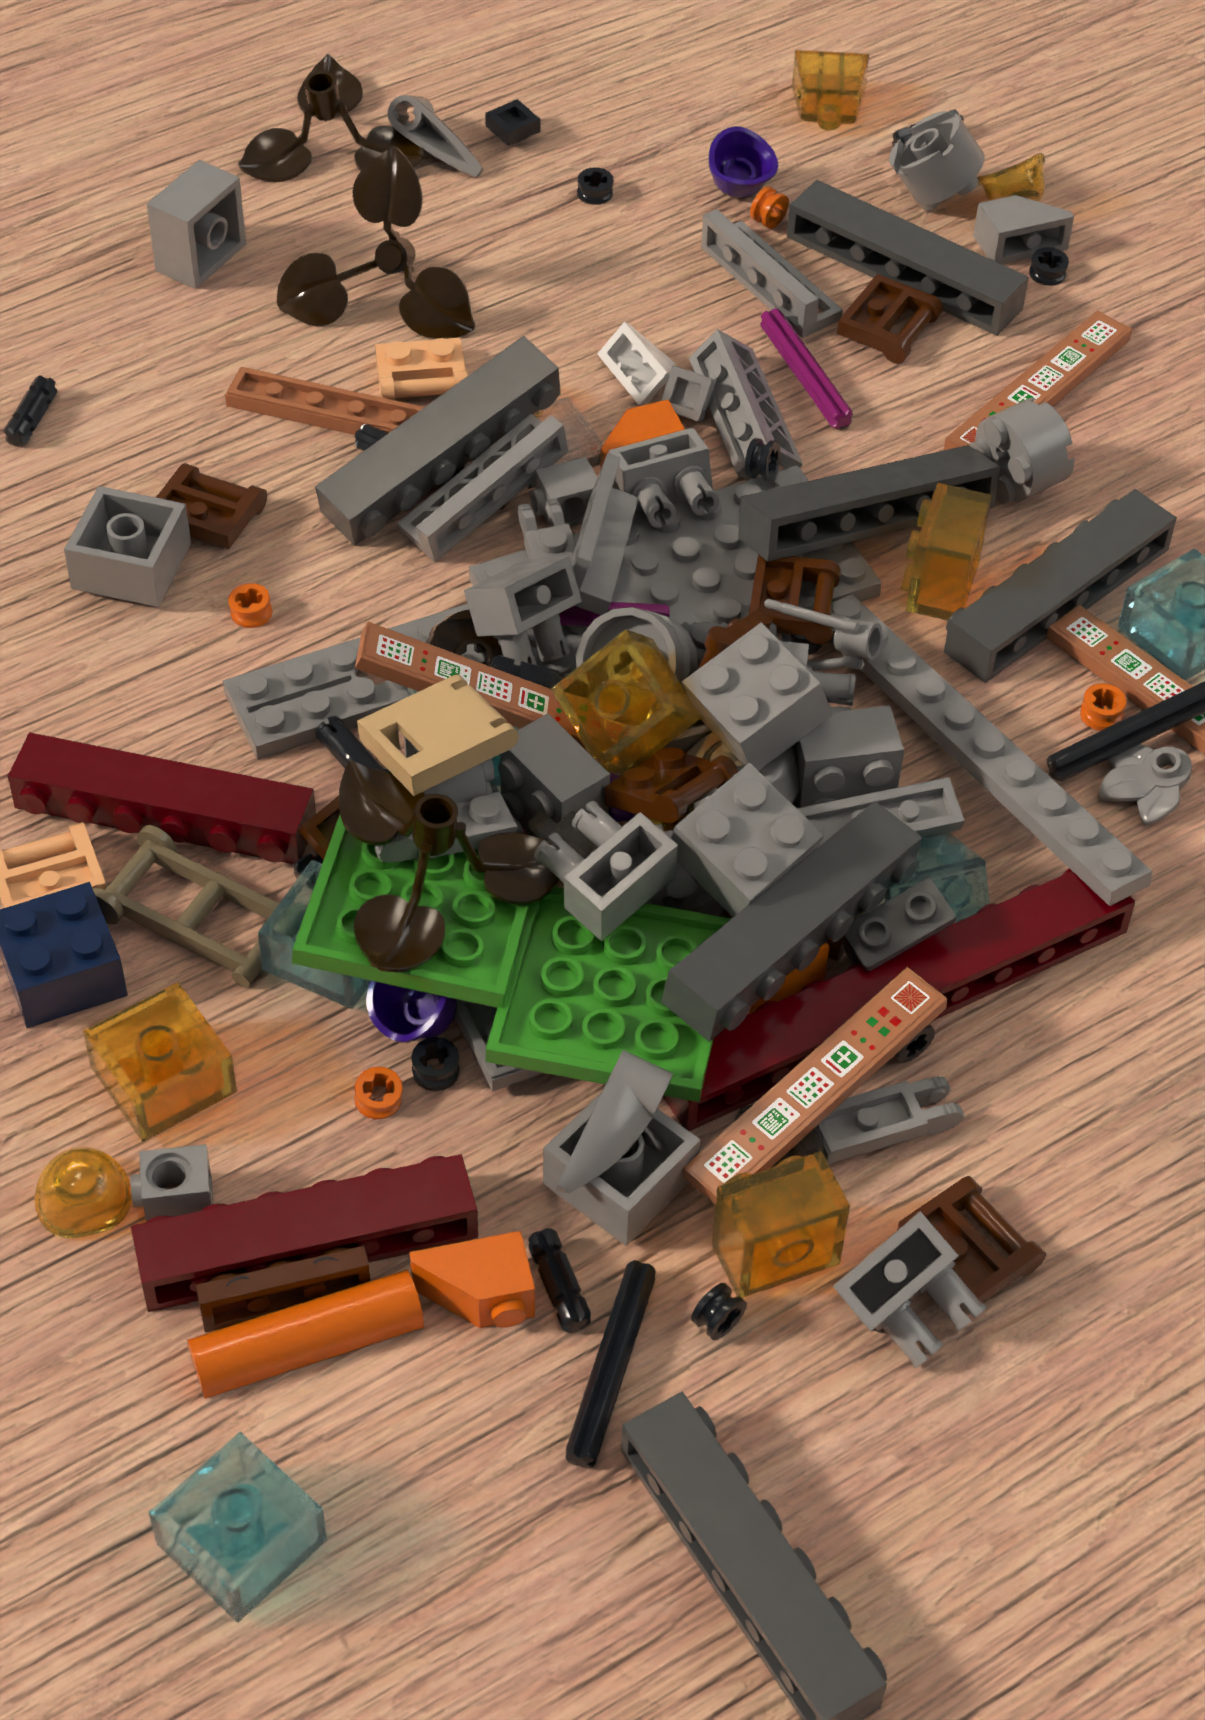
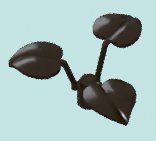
(324, 94)
(392, 194)
(398, 932)

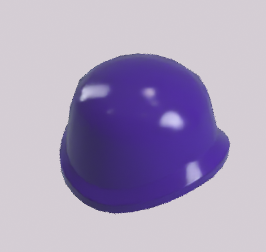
(741, 162)
(408, 1013)

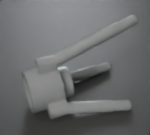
(853, 637)

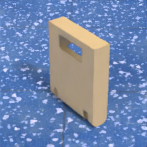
(446, 725)

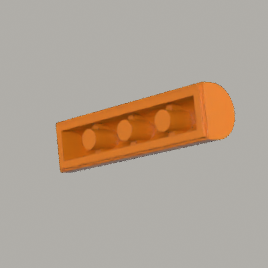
(306, 1333)

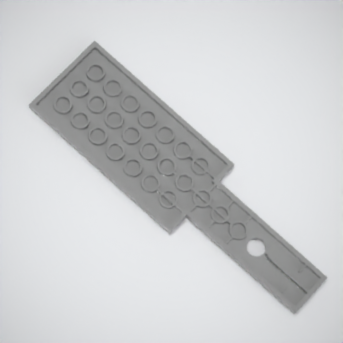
(688, 565)

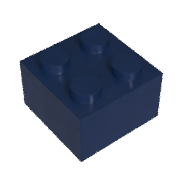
(60, 955)

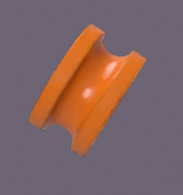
(769, 207)
(258, 612)
(1102, 695)
(365, 1086)

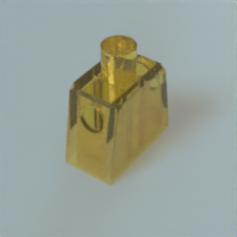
(829, 86)

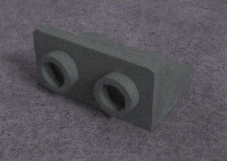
(897, 925)

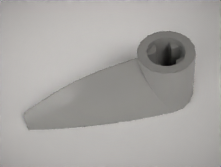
(431, 133)
(617, 1119)

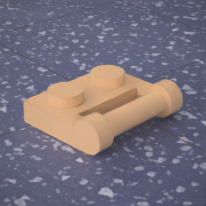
(419, 367)
(48, 866)

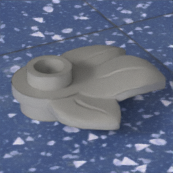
(1141, 779)

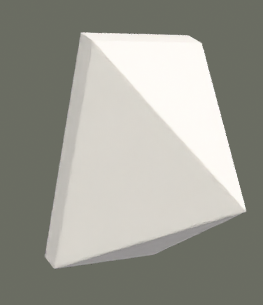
(636, 363)

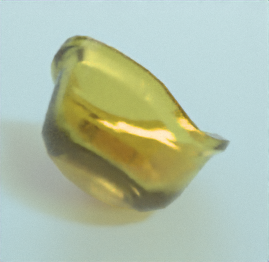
(1021, 180)
(82, 1193)

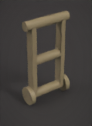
(160, 849)

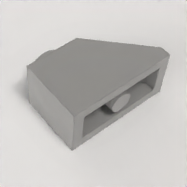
(1018, 226)

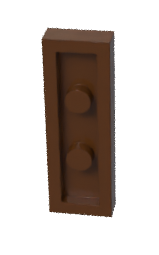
(242, 1297)

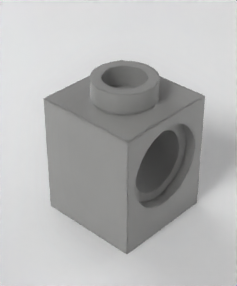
(570, 484)
(163, 1167)

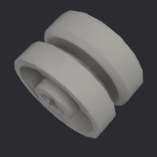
(667, 633)

